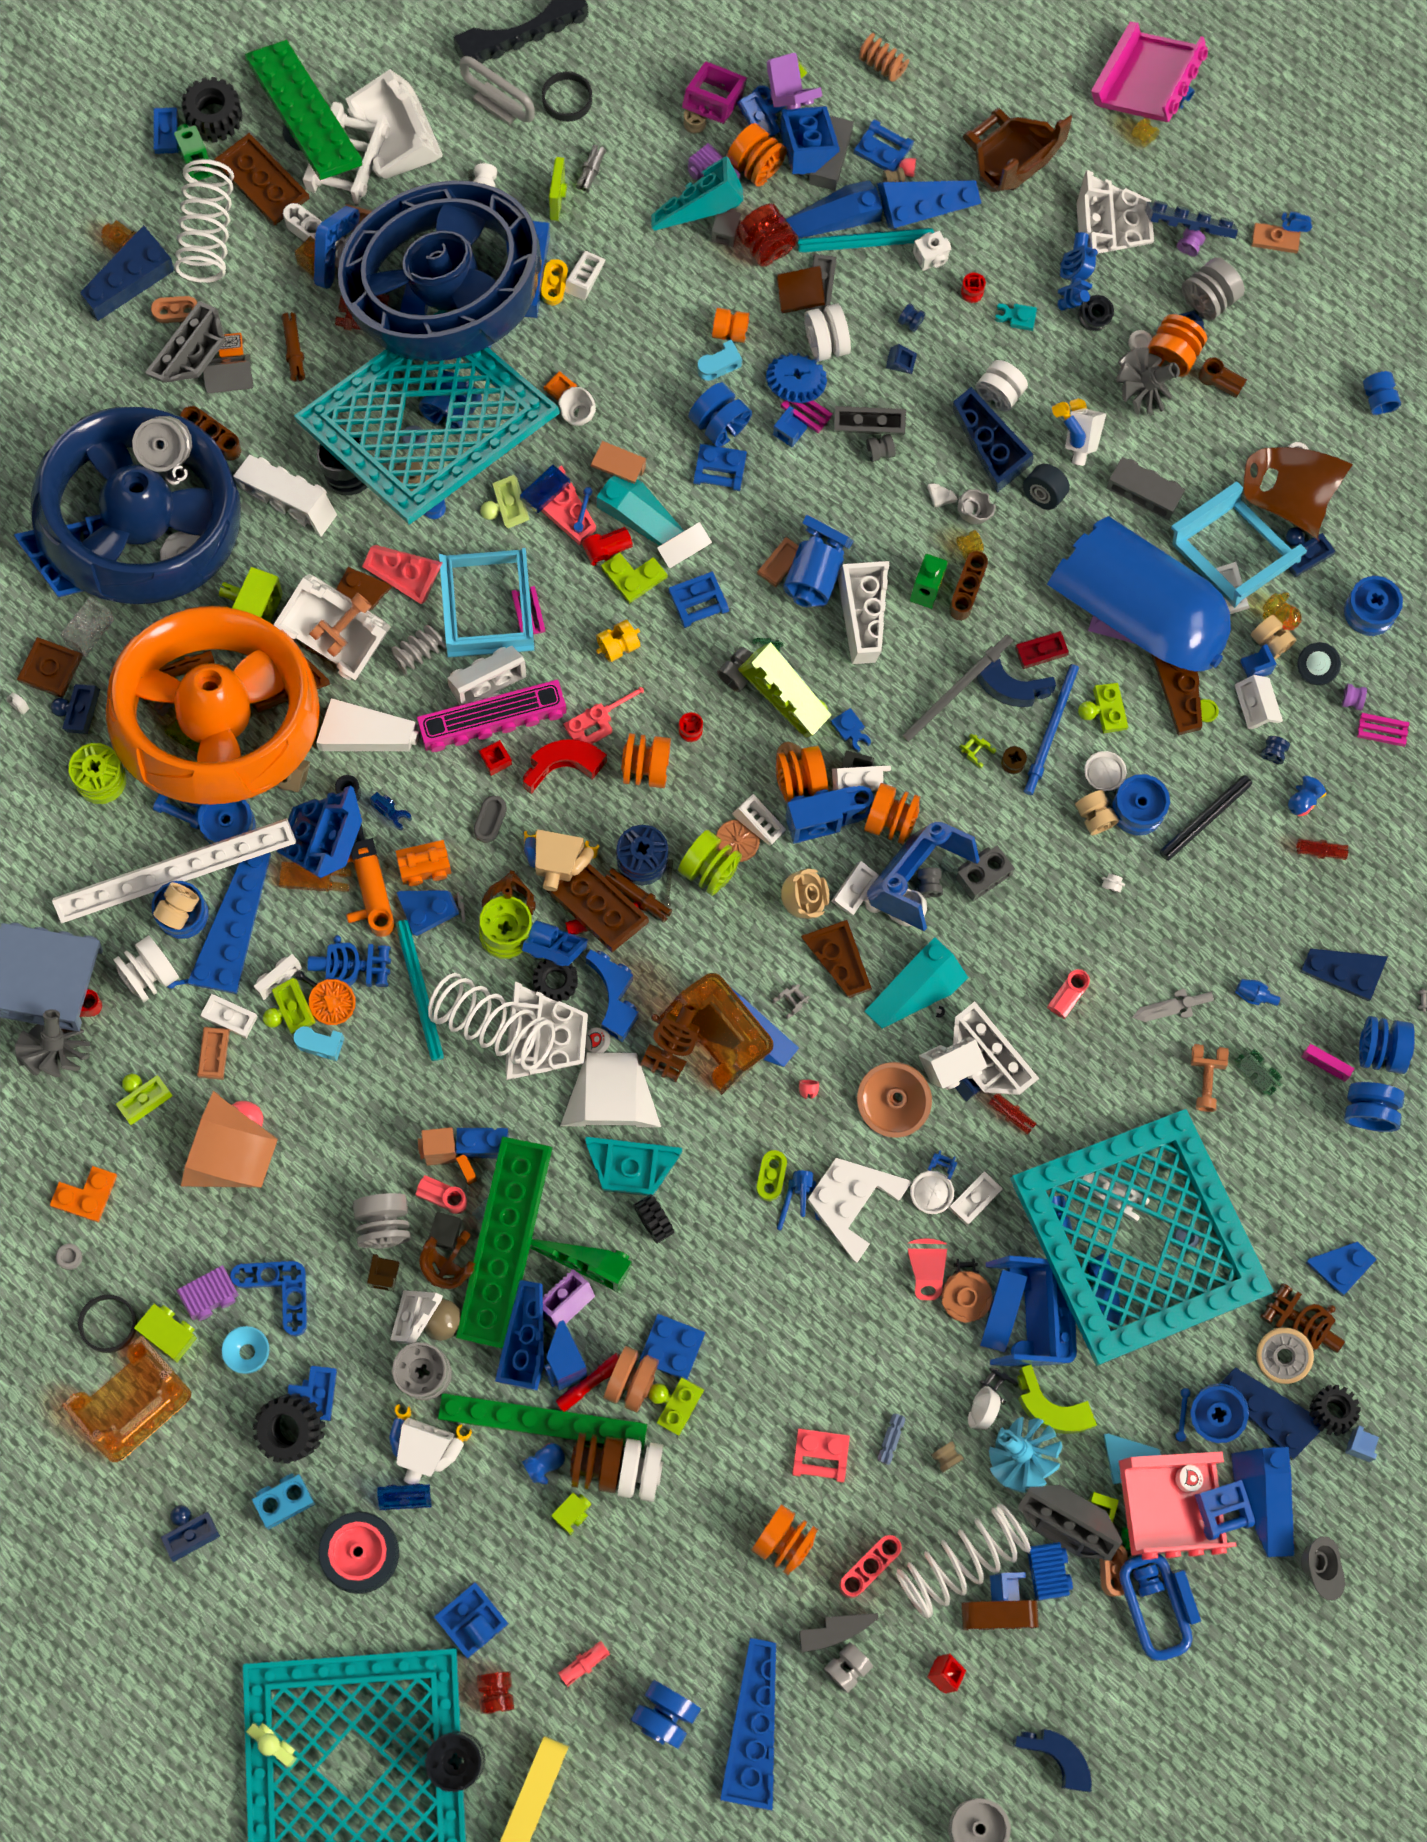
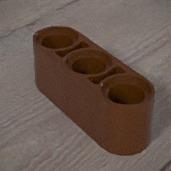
(223, 435)
(972, 576)
(1000, 1614)

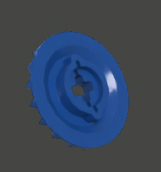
(788, 387)

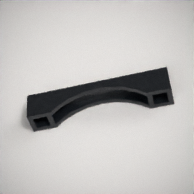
(493, 44)

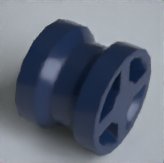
(911, 317)
(1275, 749)

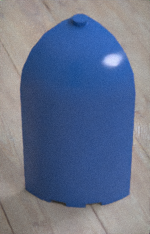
(1145, 596)

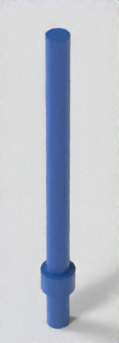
(1036, 770)

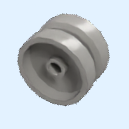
(176, 443)
(979, 1811)

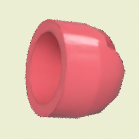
(908, 166)
(808, 1087)

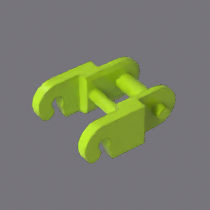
(981, 743)

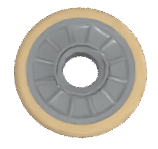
(1285, 1339)

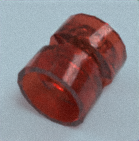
(495, 1692)

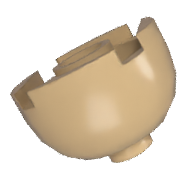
(805, 894)

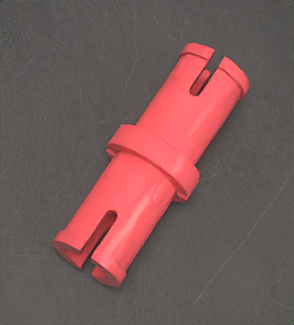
(584, 1663)

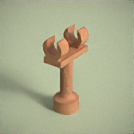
(360, 604)
(1206, 1102)

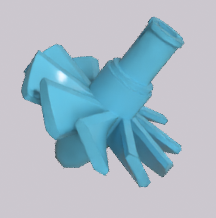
(1019, 1461)

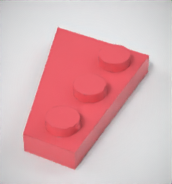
(565, 511)

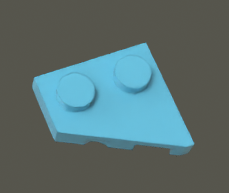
(1120, 1448)

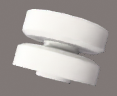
(827, 332)
(640, 1470)

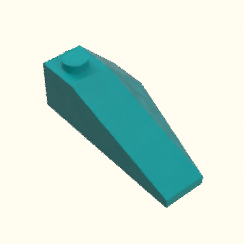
(709, 196)
(637, 509)
(924, 981)

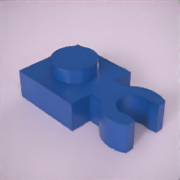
(849, 727)

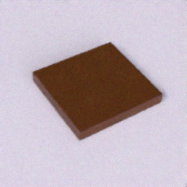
(801, 289)

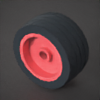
(376, 1563)

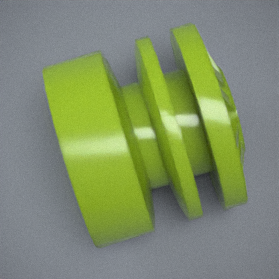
(99, 786)
(713, 865)
(502, 914)

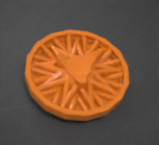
(332, 1001)

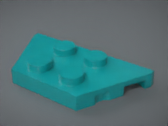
(631, 1165)

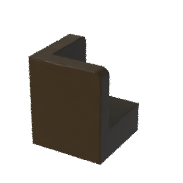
(383, 1273)

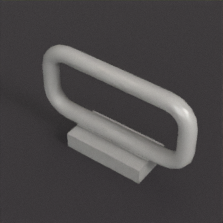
(492, 98)

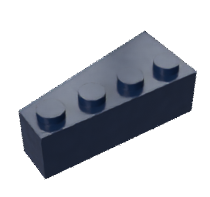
(127, 274)
(992, 440)

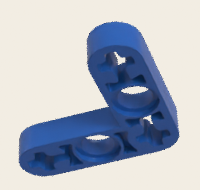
(325, 243)
(288, 1287)

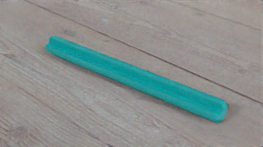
(861, 240)
(419, 989)

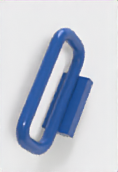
(1181, 1600)

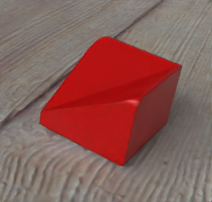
(495, 757)
(946, 1673)

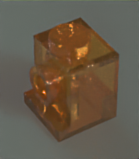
(110, 236)
(306, 255)

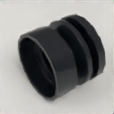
(337, 475)
(443, 1772)

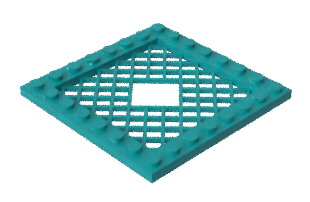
(322, 424)
(1070, 1276)
(262, 1678)

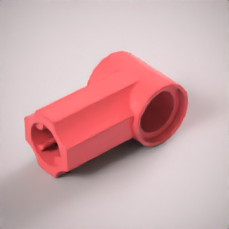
(1068, 994)
(440, 1193)

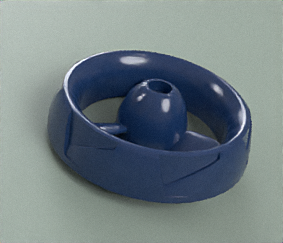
(441, 270)
(135, 510)

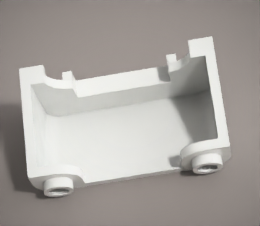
(410, 135)
(318, 601)

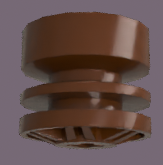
(596, 1462)

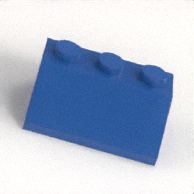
(808, 138)
(564, 1360)

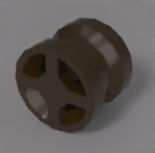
(1011, 765)

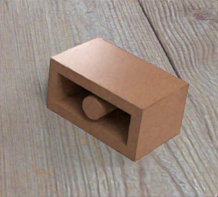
(437, 1146)

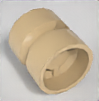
(1272, 634)
(1096, 811)
(176, 905)

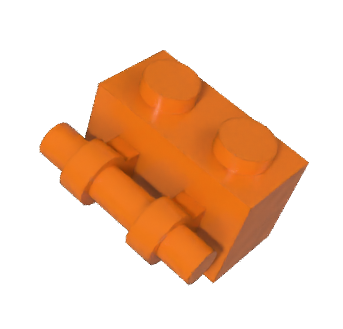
(423, 863)

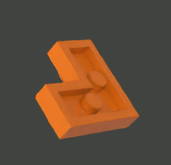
(90, 1200)

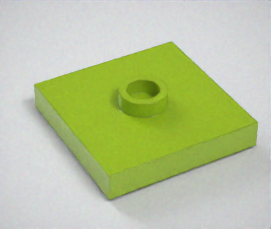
(557, 189)

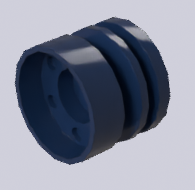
(633, 864)

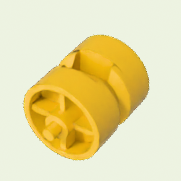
(620, 639)

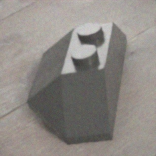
(190, 346)
(1071, 1521)

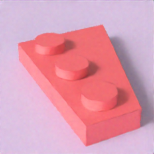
(404, 571)

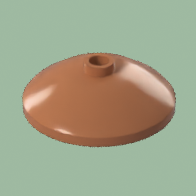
(883, 1111)

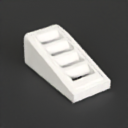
(578, 287)
(750, 822)

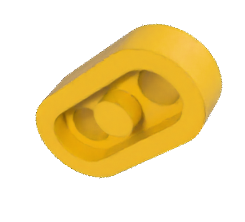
(554, 283)

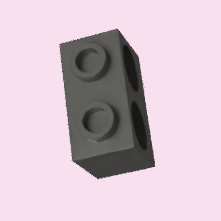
(988, 877)

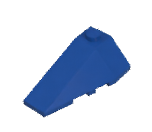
(523, 1346)

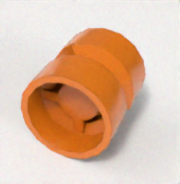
(730, 325)

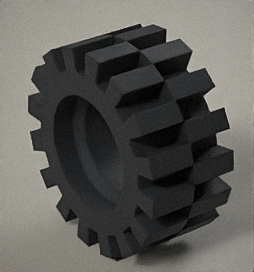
(564, 991)
(654, 1218)
(1328, 1421)

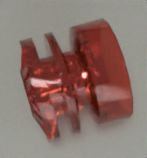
(767, 234)

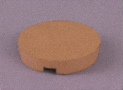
(966, 1296)

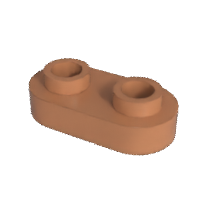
(175, 308)
(1111, 1570)

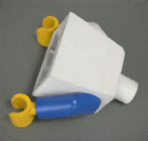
(1083, 428)
(422, 1446)

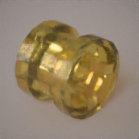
(1145, 132)
(969, 543)

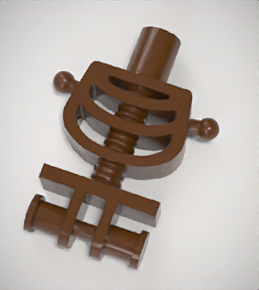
(676, 1037)
(1324, 1335)

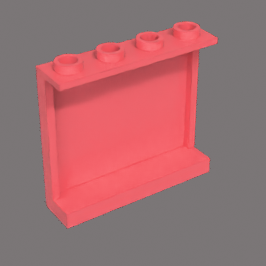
(1160, 1513)

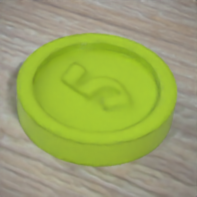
(1209, 710)

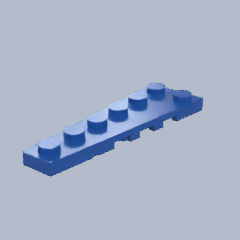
(228, 941)
(751, 1750)

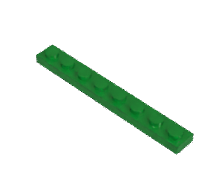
(537, 1420)

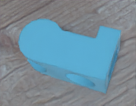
(721, 363)
(319, 1044)

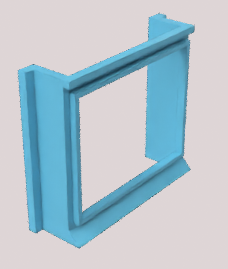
(1210, 512)
(489, 643)

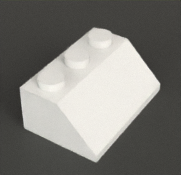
(487, 675)

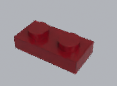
(1041, 650)

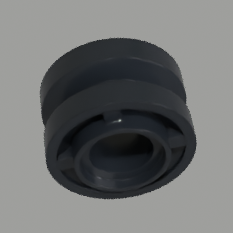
(1105, 309)

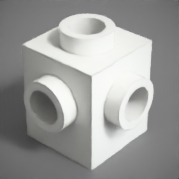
(931, 250)

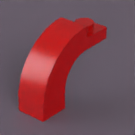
(563, 753)

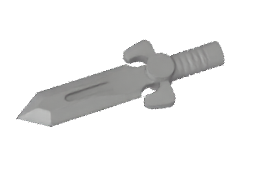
(1172, 1006)

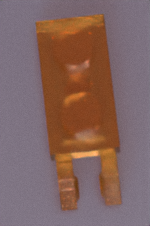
(296, 877)

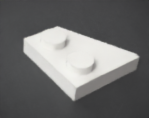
(413, 1315)

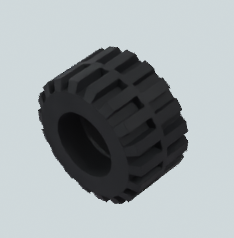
(208, 93)
(269, 1428)

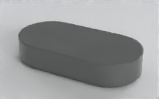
(490, 819)

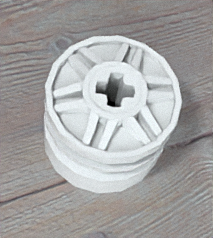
(145, 968)

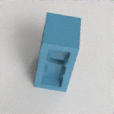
(286, 1507)

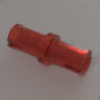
(1322, 849)
(1012, 1113)

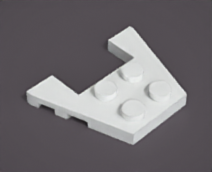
(843, 1194)

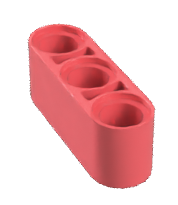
(879, 1557)

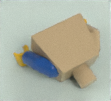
(557, 856)

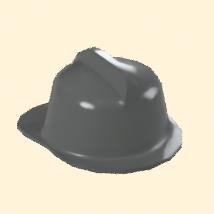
(1323, 1565)

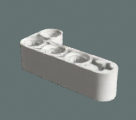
(306, 223)

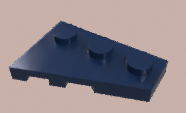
(1345, 970)

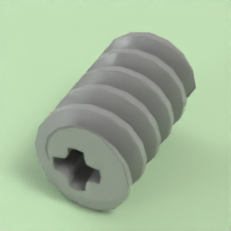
(417, 647)

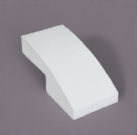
(684, 545)

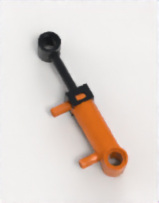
(368, 874)

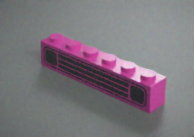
(492, 715)

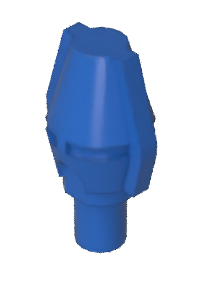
(1256, 992)

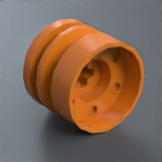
(756, 154)
(1178, 342)
(646, 760)
(802, 773)
(892, 813)
(785, 1540)

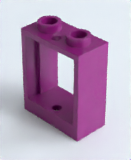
(718, 107)

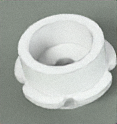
(1113, 882)

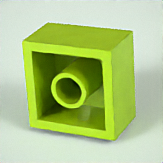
(258, 594)

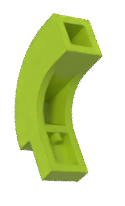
(1062, 1419)

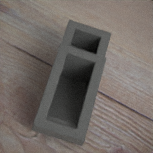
(836, 1631)

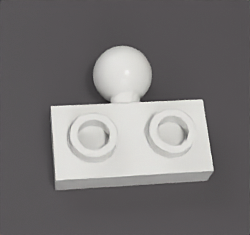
(855, 890)

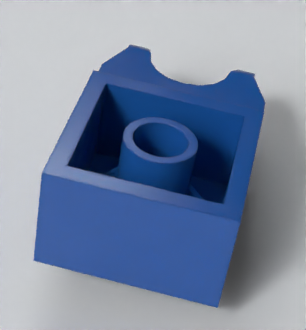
(826, 812)

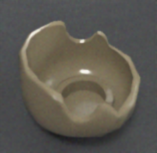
(444, 1321)

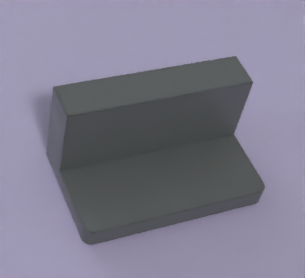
(228, 374)

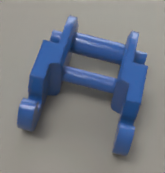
(1297, 222)
(935, 1160)

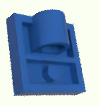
(553, 944)
(471, 1620)

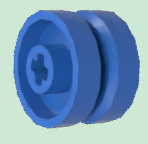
(1373, 605)
(1145, 791)
(213, 820)
(1374, 1106)
(1219, 1428)

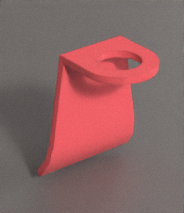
(928, 1268)

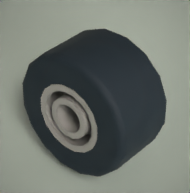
(1046, 486)

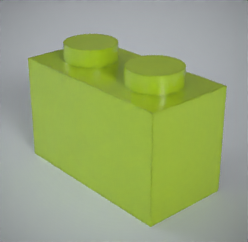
(166, 1332)

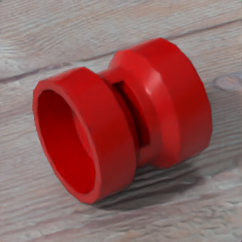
(973, 293)
(690, 722)

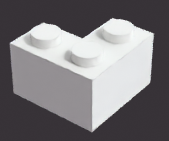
(951, 1064)

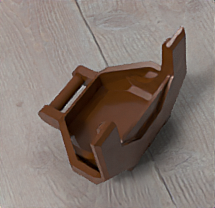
(1014, 149)

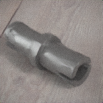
(591, 168)
(174, 475)

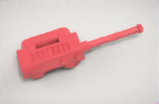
(595, 715)

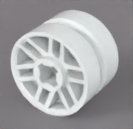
(1002, 384)

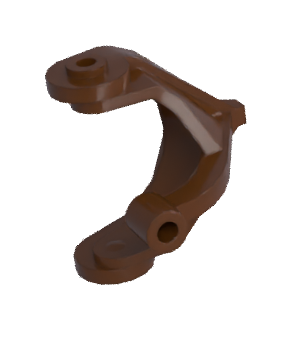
(506, 885)
(444, 1265)

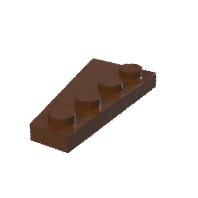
(1181, 694)

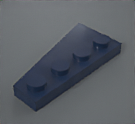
(1192, 221)
(1274, 1414)

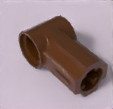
(1222, 379)

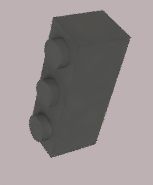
(829, 173)
(870, 420)
(1145, 488)

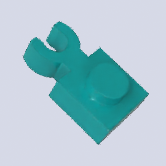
(1020, 316)

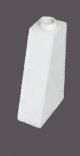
(363, 729)

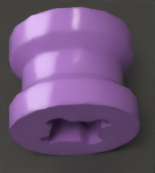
(1191, 242)
(1354, 696)

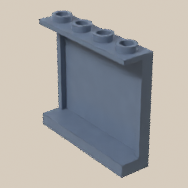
(44, 973)

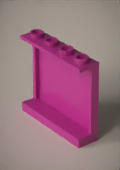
(1148, 74)

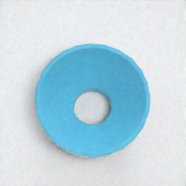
(240, 1337)

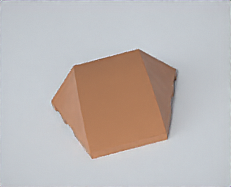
(228, 1149)

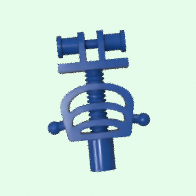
(1077, 267)
(326, 964)

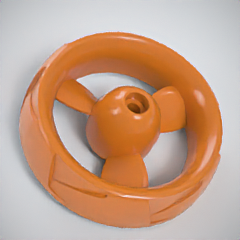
(212, 705)

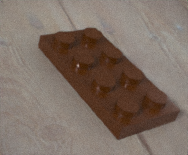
(261, 178)
(600, 907)

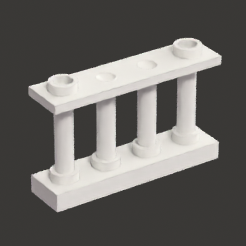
(359, 186)

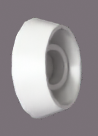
(1105, 771)
(932, 1192)
(984, 1409)

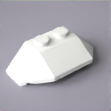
(1006, 1068)

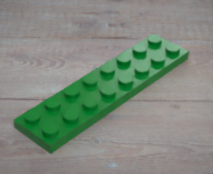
(303, 110)
(504, 1241)

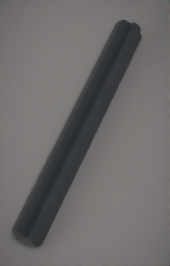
(1206, 817)

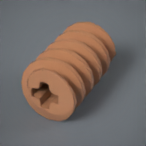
(882, 59)

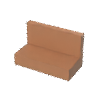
(619, 462)

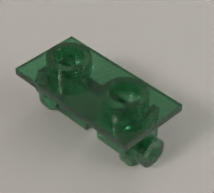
(1253, 1063)

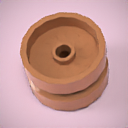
(634, 1380)

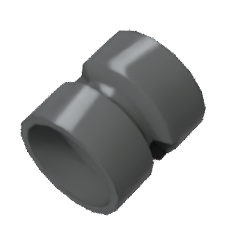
(729, 670)

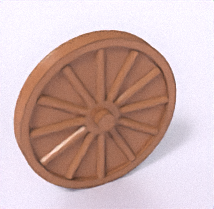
(740, 838)

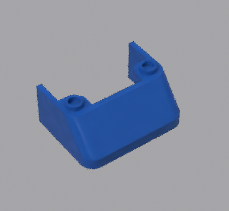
(891, 885)
(1048, 1316)

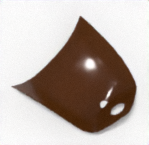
(1302, 485)

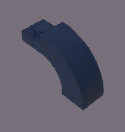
(1012, 691)
(1066, 1754)

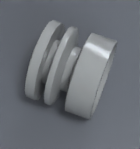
(1213, 288)
(381, 1216)
(416, 1357)

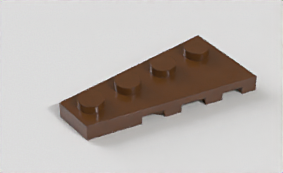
(358, 582)

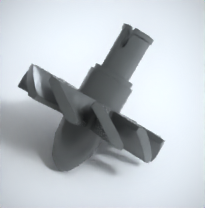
(1143, 377)
(47, 1047)

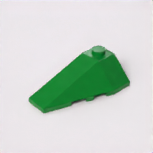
(595, 1263)

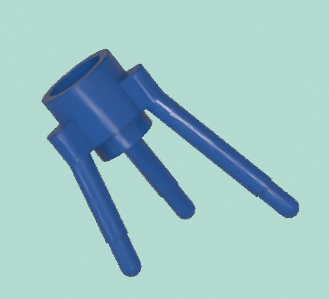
(803, 1184)

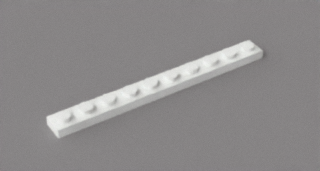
(178, 868)

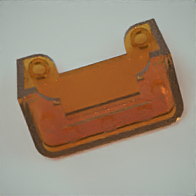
(730, 1029)
(130, 1403)

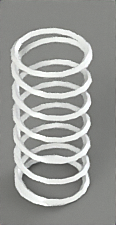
(209, 217)
(488, 1017)
(927, 1611)

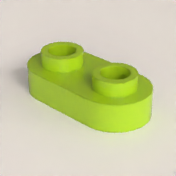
(771, 1176)

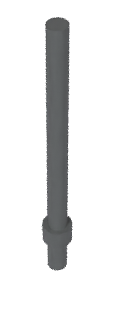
(992, 654)

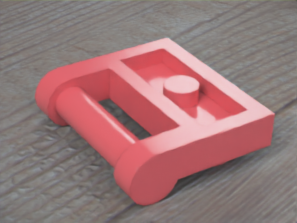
(821, 1446)

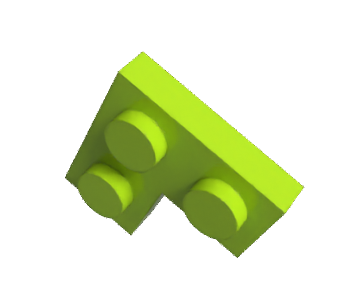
(633, 582)

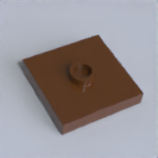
(49, 667)

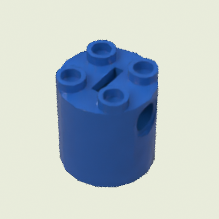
(813, 573)

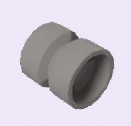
(855, 1660)

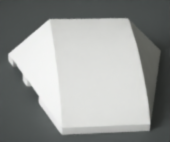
(1112, 216)
(569, 1033)
(611, 1092)

